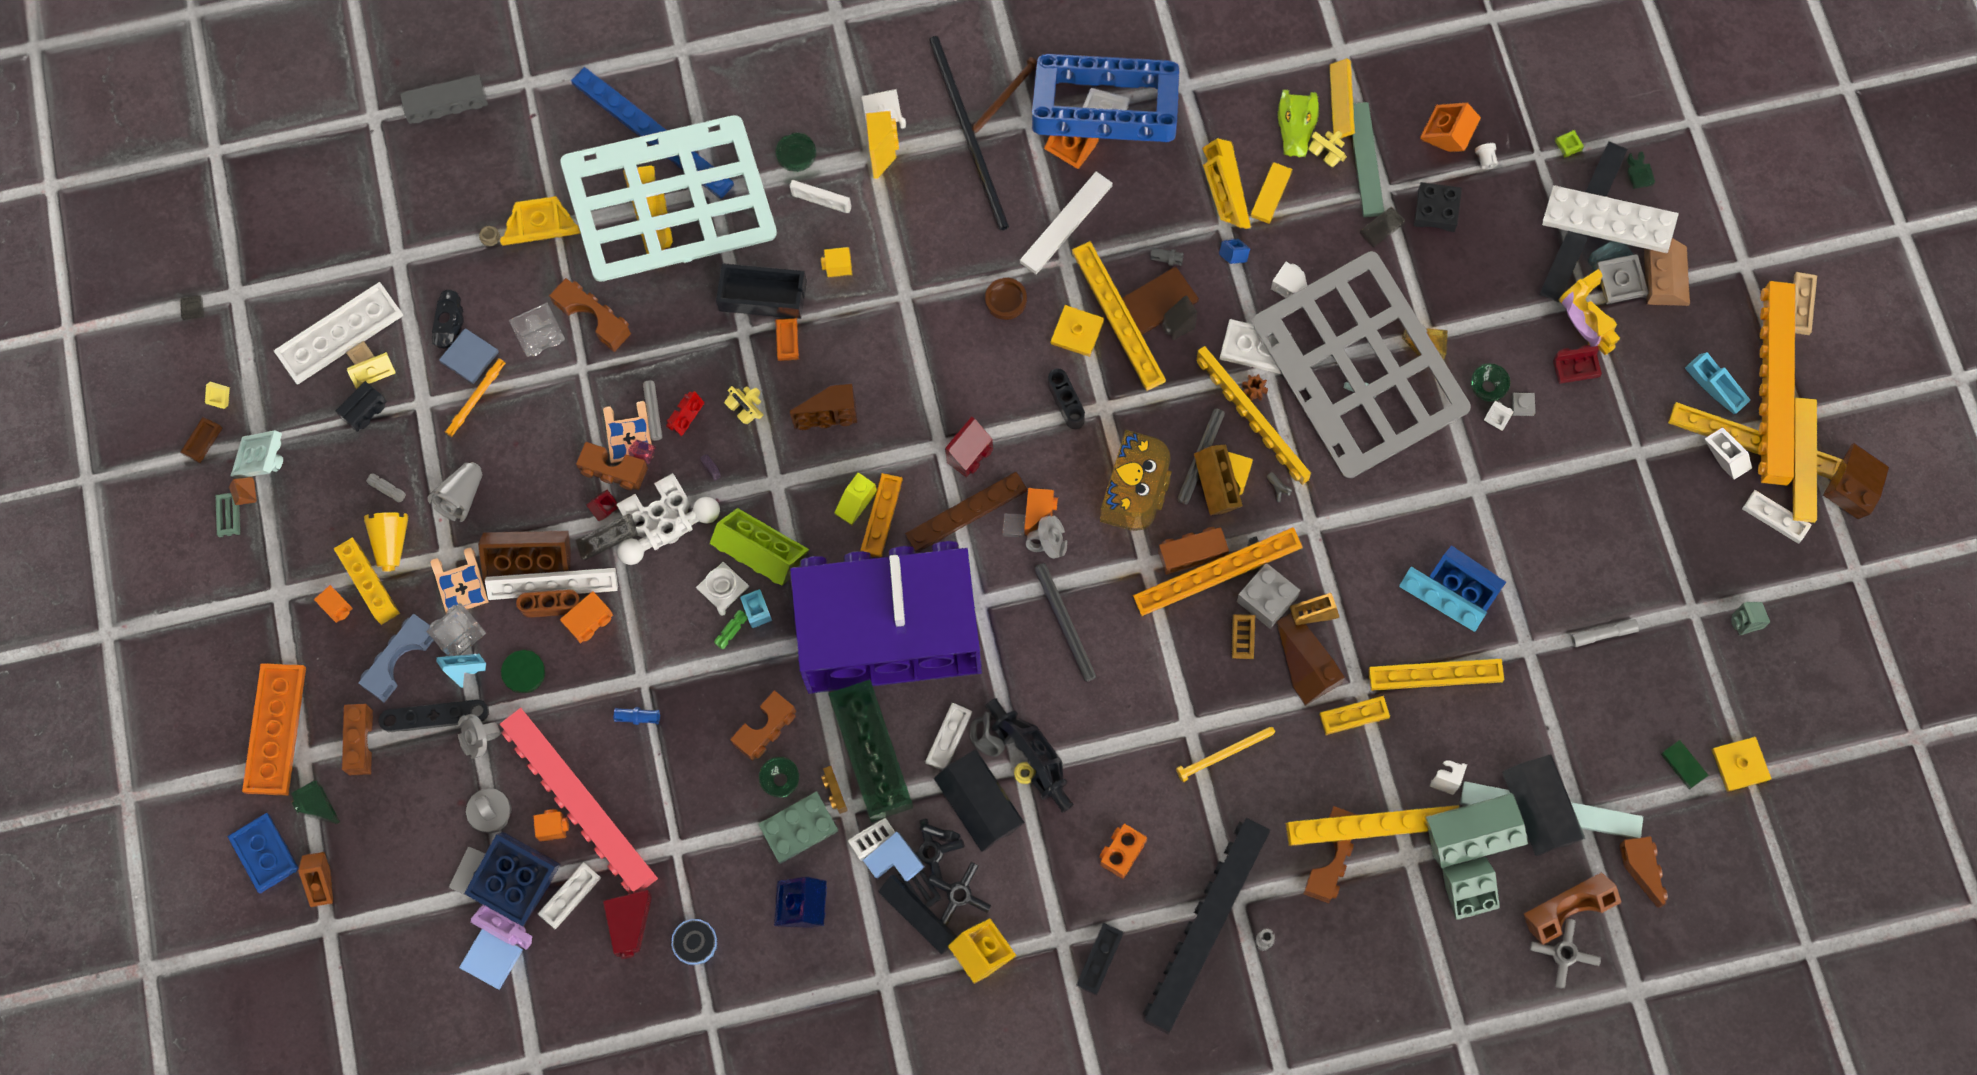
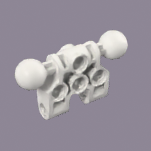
(676, 517)

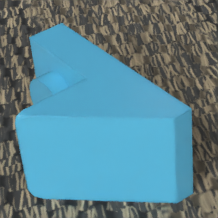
(755, 608)
(458, 665)

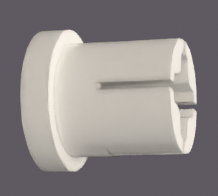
(1487, 155)

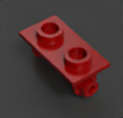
(689, 406)

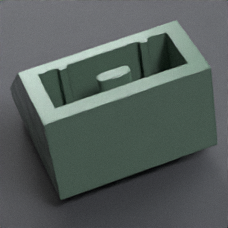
(1471, 888)

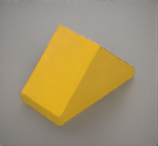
(1241, 468)

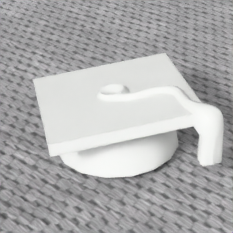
(884, 102)
(722, 587)

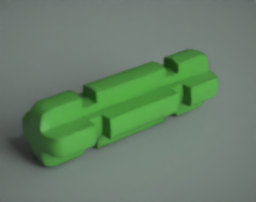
(731, 629)

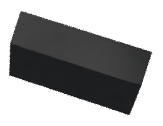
(978, 800)
(1543, 805)

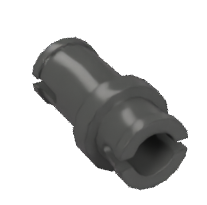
(1170, 257)

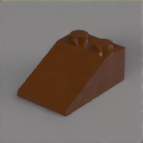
(1857, 482)

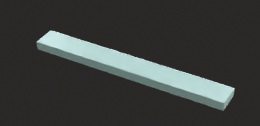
(1588, 816)

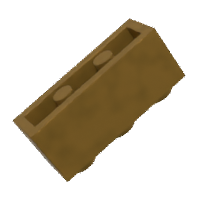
(1218, 479)

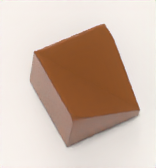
(243, 490)

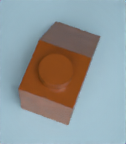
(316, 879)

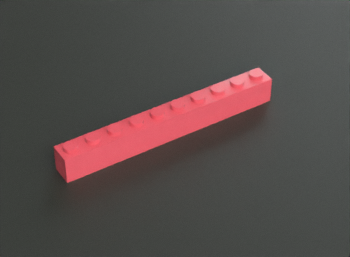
(578, 801)

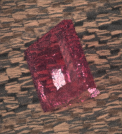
(642, 450)

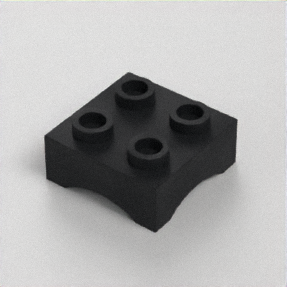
(1437, 206)

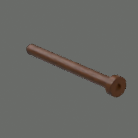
(1032, 65)

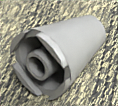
(457, 492)

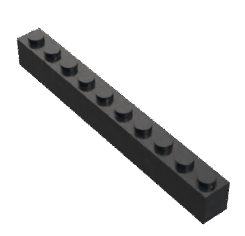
(1207, 925)

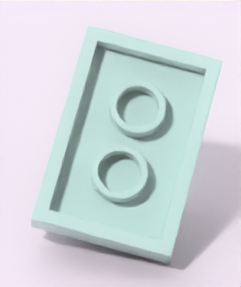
(258, 455)

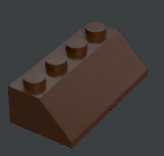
(524, 553)

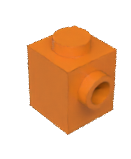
(333, 604)
(550, 825)

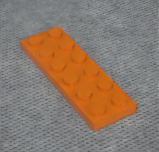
(274, 729)

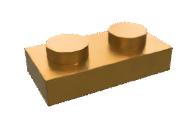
(830, 782)

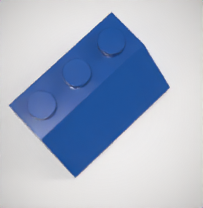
(1467, 578)

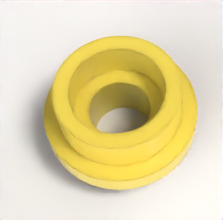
(1019, 768)

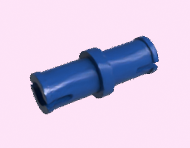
(636, 716)

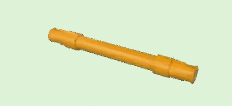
(490, 376)

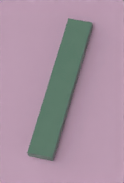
(1366, 162)

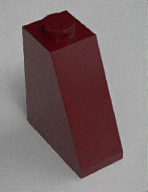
(627, 922)

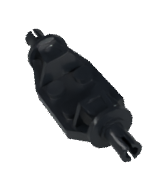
(1037, 750)

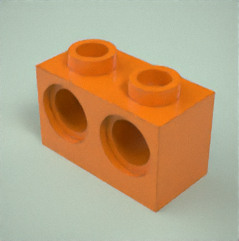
(1127, 853)

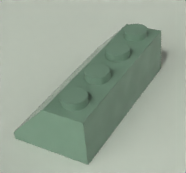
(1476, 830)

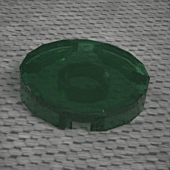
(796, 152)

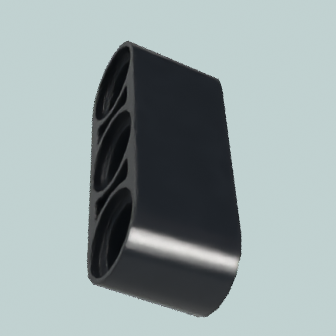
(1066, 389)

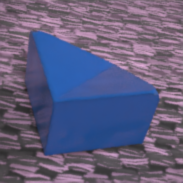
(1234, 251)

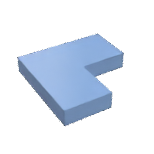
(894, 853)

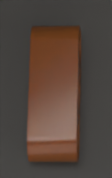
(540, 598)

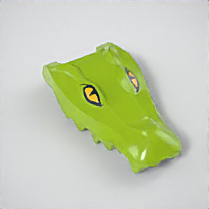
(1297, 120)

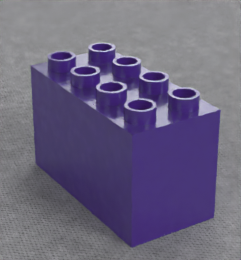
(850, 625)

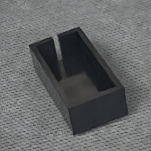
(761, 291)

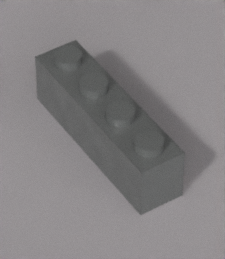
(444, 99)

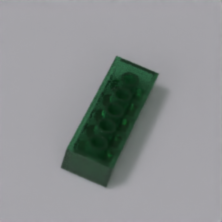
(870, 750)

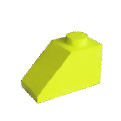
(855, 498)

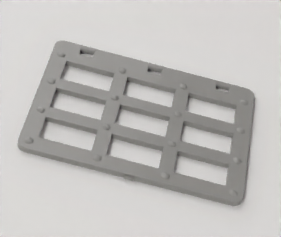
(1319, 409)

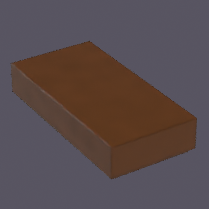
(201, 440)

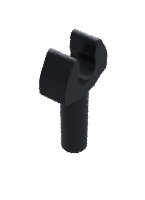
(944, 835)

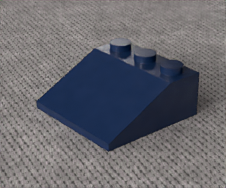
(512, 878)

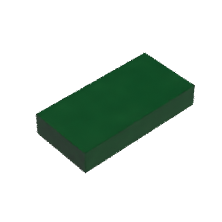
(1684, 764)

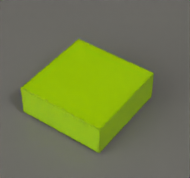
(1569, 143)

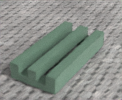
(219, 516)

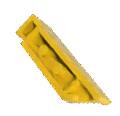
(1225, 183)
(656, 205)

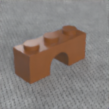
(627, 474)
(752, 741)
(355, 753)

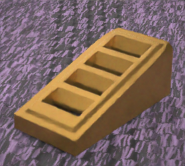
(1316, 616)
(1243, 618)

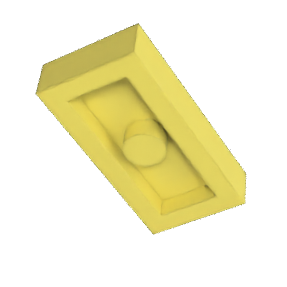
(371, 370)

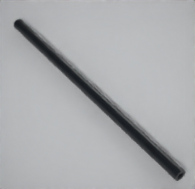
(969, 133)

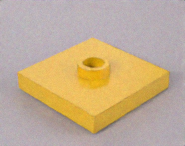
(1077, 331)
(1741, 764)

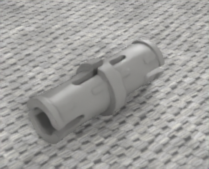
(1267, 935)

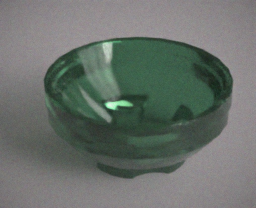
(1494, 374)
(777, 766)

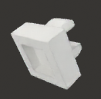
(1498, 415)

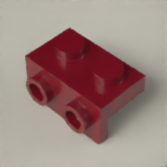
(1577, 364)

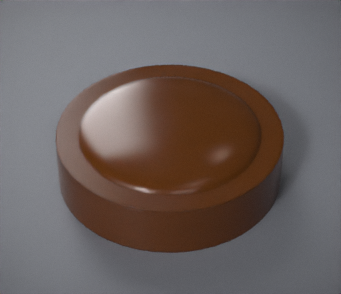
(1006, 298)

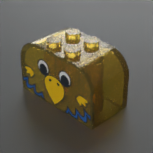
(1137, 482)

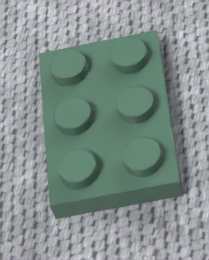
(798, 827)

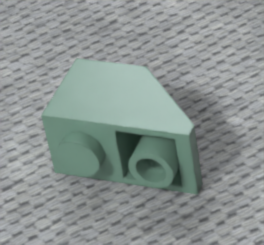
(1750, 617)

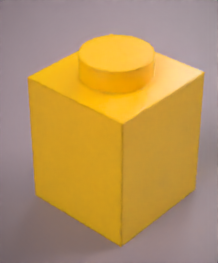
(837, 262)

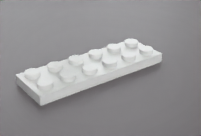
(1610, 219)
(338, 333)

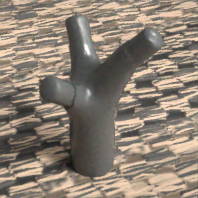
(1279, 486)

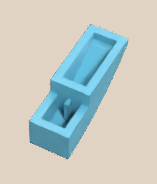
(1717, 382)

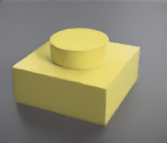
(217, 395)

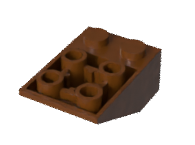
(828, 408)

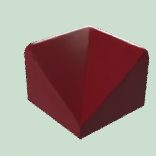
(602, 505)

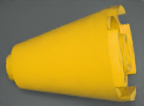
(387, 538)

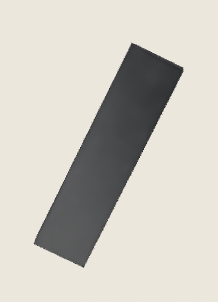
(917, 914)

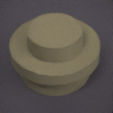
(489, 236)

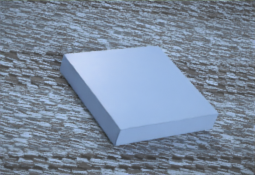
(490, 959)

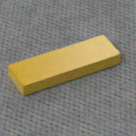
(1271, 193)
(1354, 715)

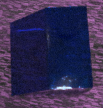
(800, 902)

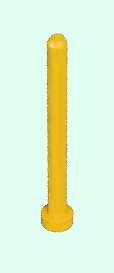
(1183, 773)

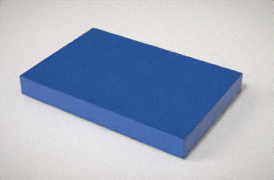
(263, 853)

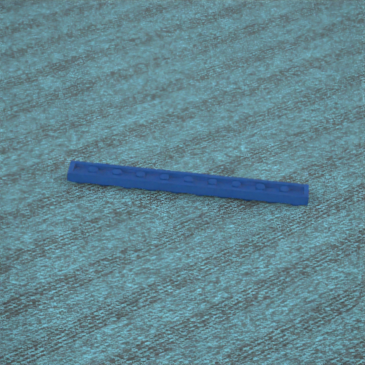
(638, 121)

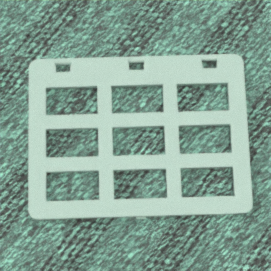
(671, 143)

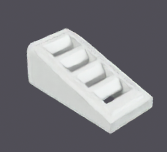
(853, 842)

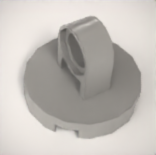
(1050, 536)
(475, 735)
(488, 810)

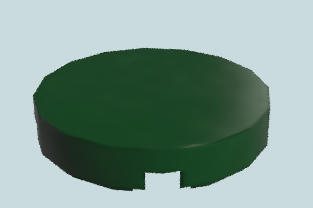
(523, 671)

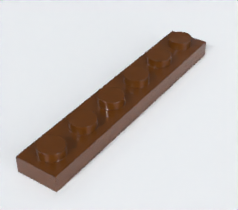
(966, 512)

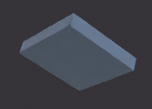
(469, 356)

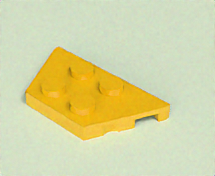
(538, 221)

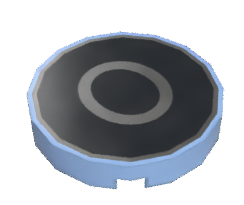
(694, 942)

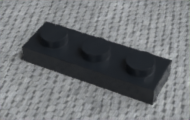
(1100, 959)

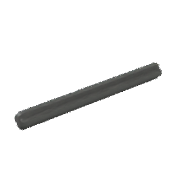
(1065, 622)

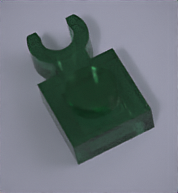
(1640, 173)

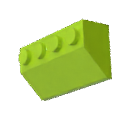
(758, 546)

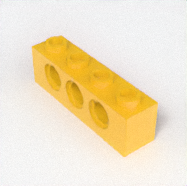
(366, 581)

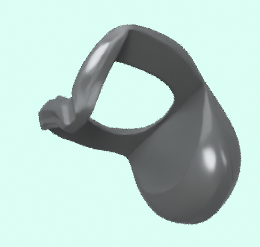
(987, 744)

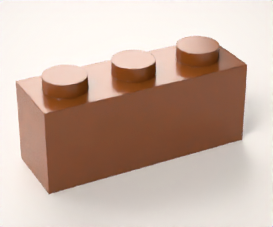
(1192, 550)

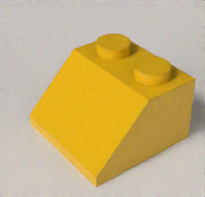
(981, 950)

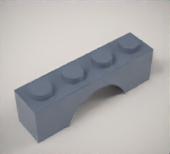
(380, 678)

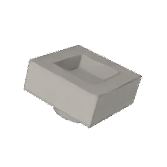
(1523, 404)

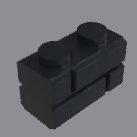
(361, 406)

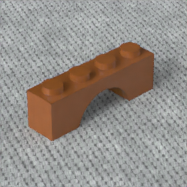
(571, 299)
(1323, 881)
(1593, 894)

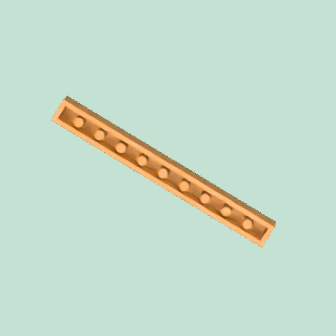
(1777, 383)

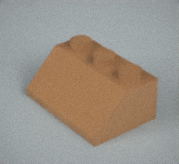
(1667, 275)

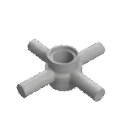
(1574, 954)

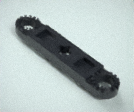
(418, 717)

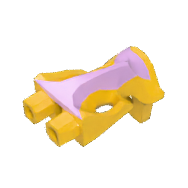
(1587, 317)

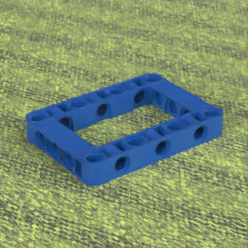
(1105, 123)

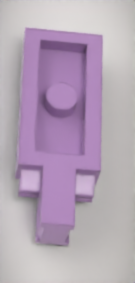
(501, 927)

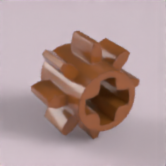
(1256, 382)

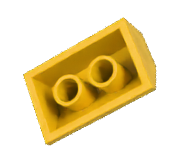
(882, 140)

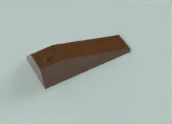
(1309, 663)

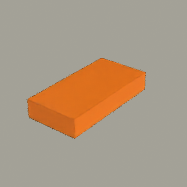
(787, 339)

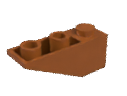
(1641, 863)

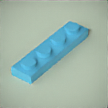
(1443, 599)

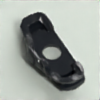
(444, 333)

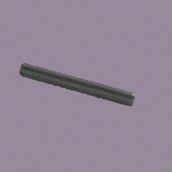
(1207, 441)

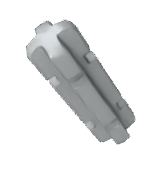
(385, 487)

